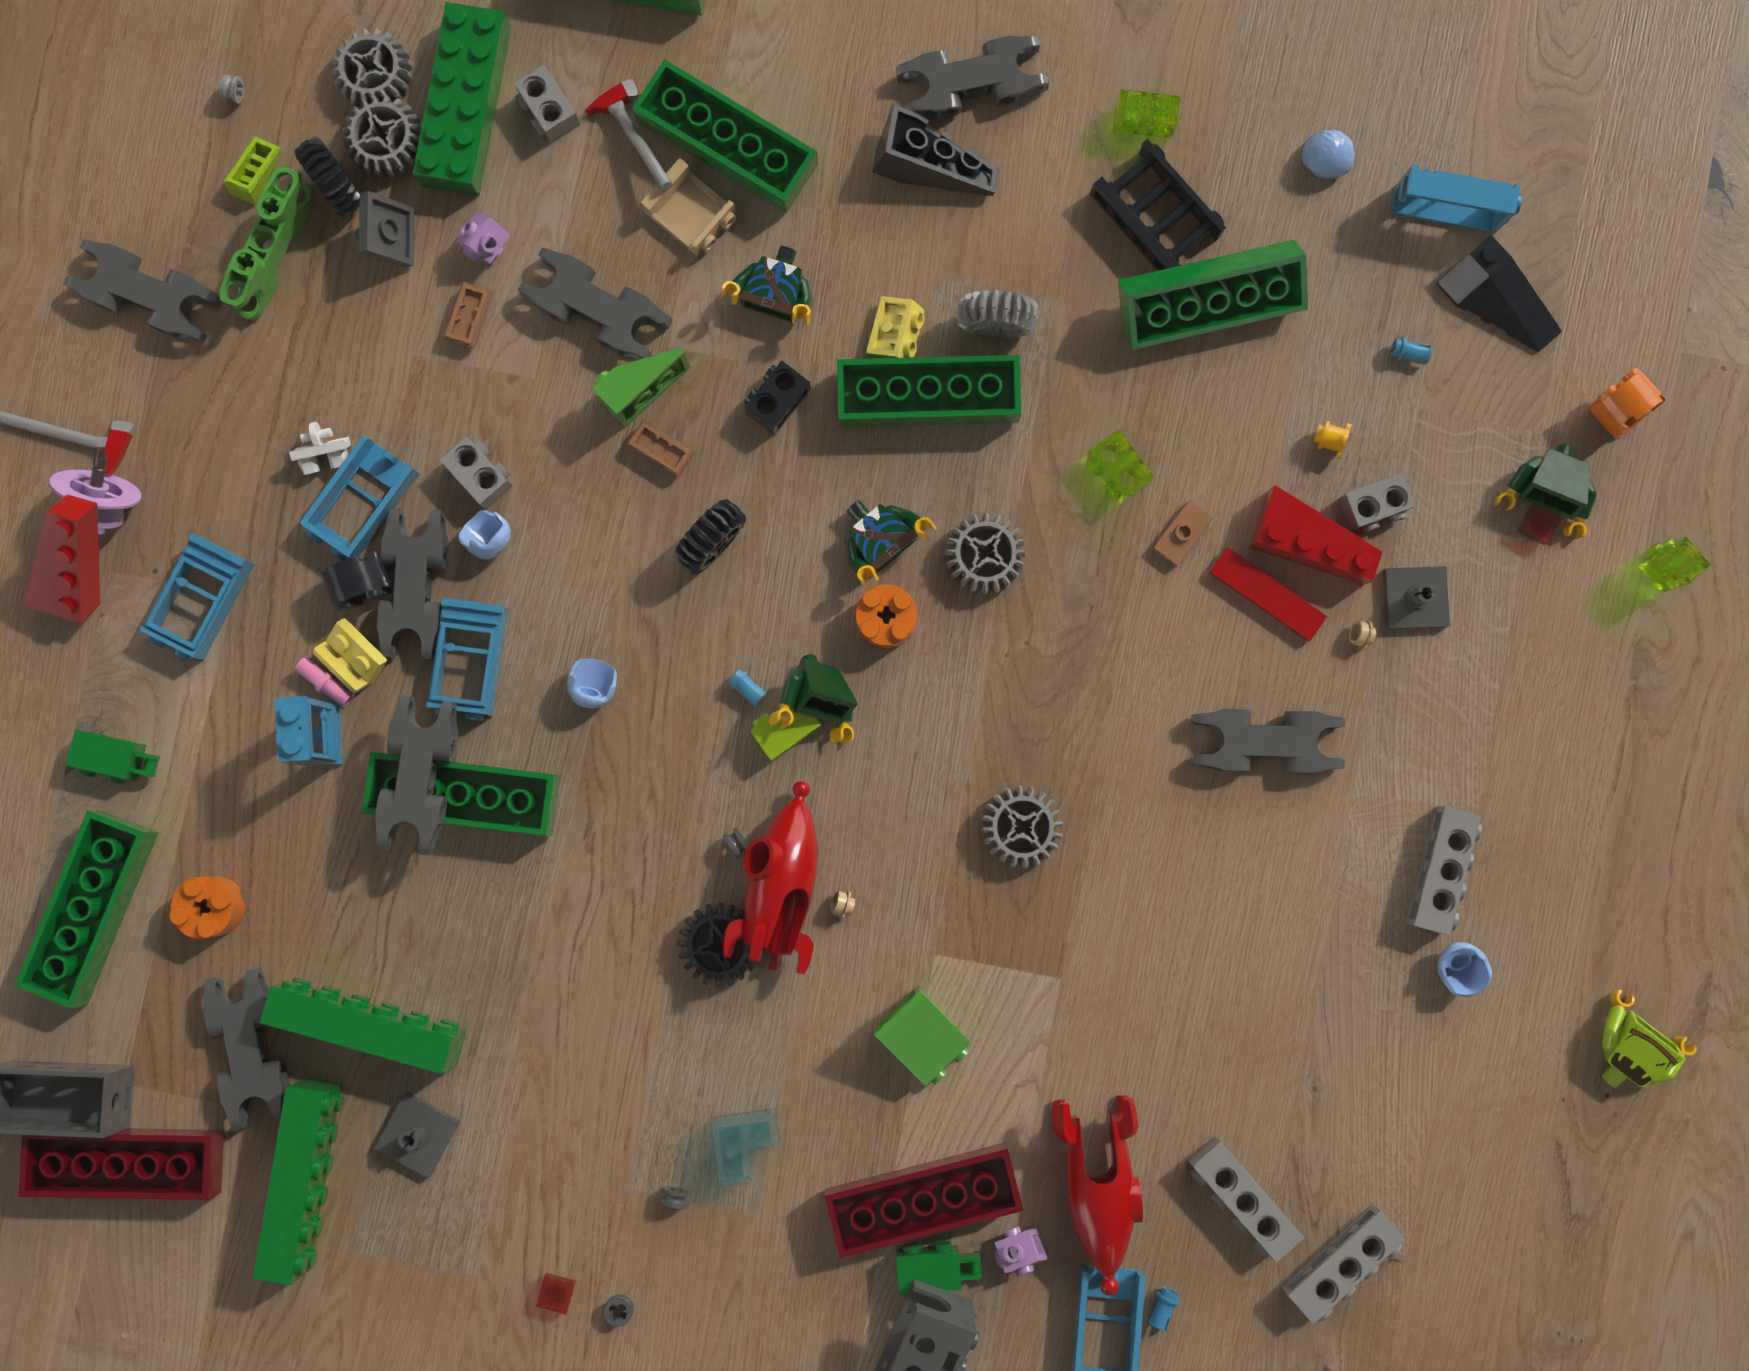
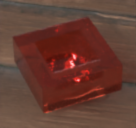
(1539, 524)
(556, 1293)

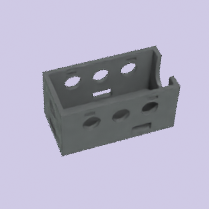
(65, 1098)
(938, 1321)

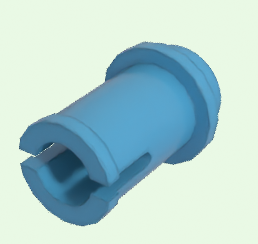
(1410, 350)
(746, 687)
(1164, 1308)

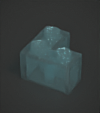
(735, 1137)

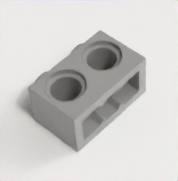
(549, 102)
(473, 476)
(1375, 499)

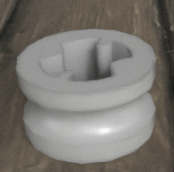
(231, 88)

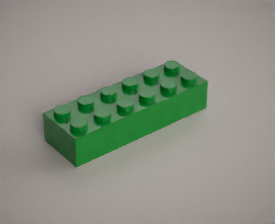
(462, 99)
(725, 135)
(1213, 294)
(929, 391)
(478, 794)
(86, 909)
(364, 1025)
(298, 1181)

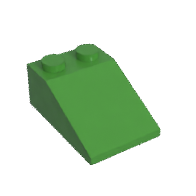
(637, 384)

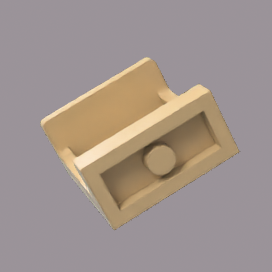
(689, 209)

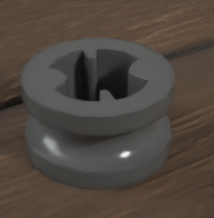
(736, 842)
(674, 1197)
(616, 1301)

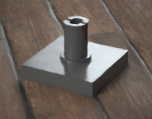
(386, 229)
(1416, 597)
(417, 1134)

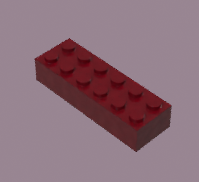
(124, 1165)
(923, 1200)

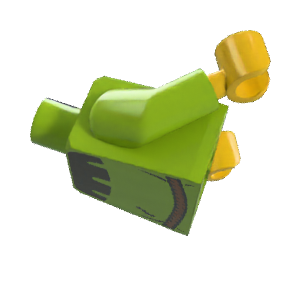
(1638, 1048)

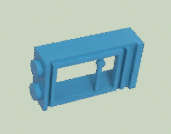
(1455, 199)
(380, 465)
(215, 562)
(476, 618)
(296, 744)
(1132, 1288)

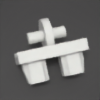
(307, 455)

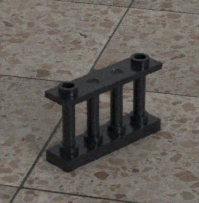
(1127, 216)

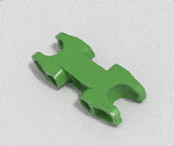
(256, 267)

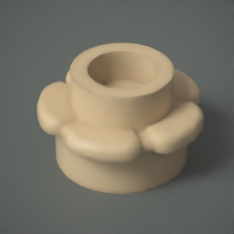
(1362, 634)
(842, 904)

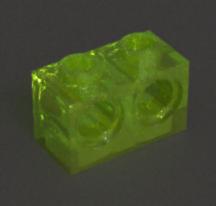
(1146, 113)
(1126, 463)
(1673, 563)

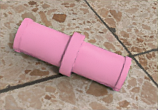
(324, 681)

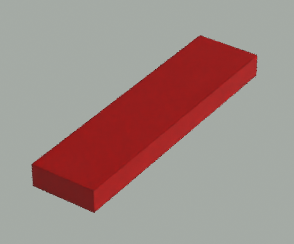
(1268, 594)

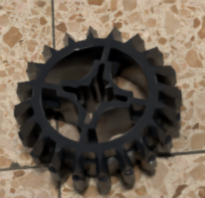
(328, 176)
(710, 536)
(693, 952)

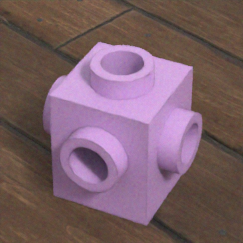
(482, 238)
(1019, 1251)

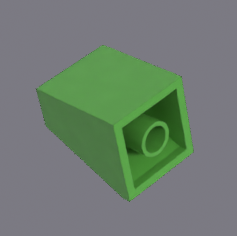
(922, 1037)

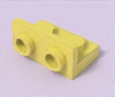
(895, 328)
(350, 656)

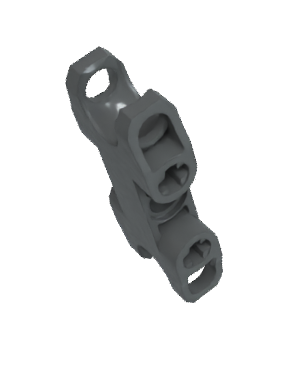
(975, 77)
(120, 281)
(575, 294)
(413, 563)
(1293, 741)
(419, 758)
(246, 1048)

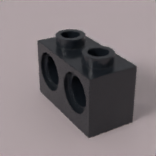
(784, 401)

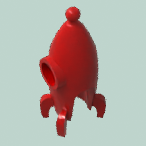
(779, 887)
(1103, 1205)

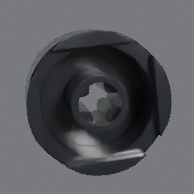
(356, 579)

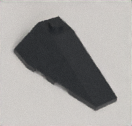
(924, 157)
(1499, 293)

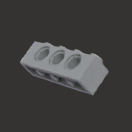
(1430, 881)
(1280, 1236)
(1326, 1264)

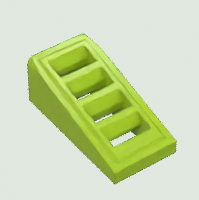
(250, 188)

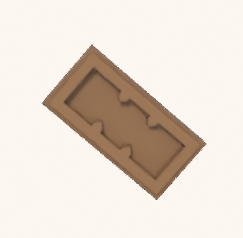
(468, 315)
(660, 448)
(1182, 533)

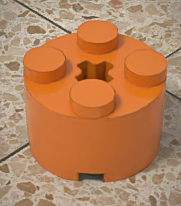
(1627, 403)
(873, 604)
(190, 909)

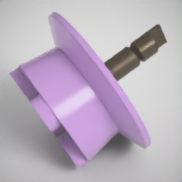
(109, 492)

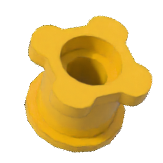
(1332, 437)

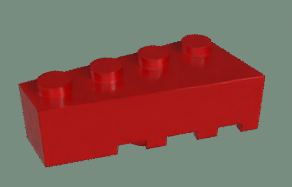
(1311, 539)
(67, 562)

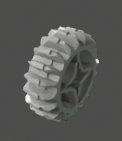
(366, 54)
(362, 144)
(998, 314)
(974, 544)
(1043, 809)

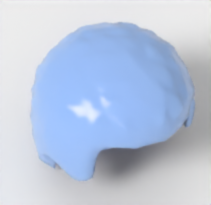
(1328, 154)
(485, 535)
(591, 683)
(1464, 969)

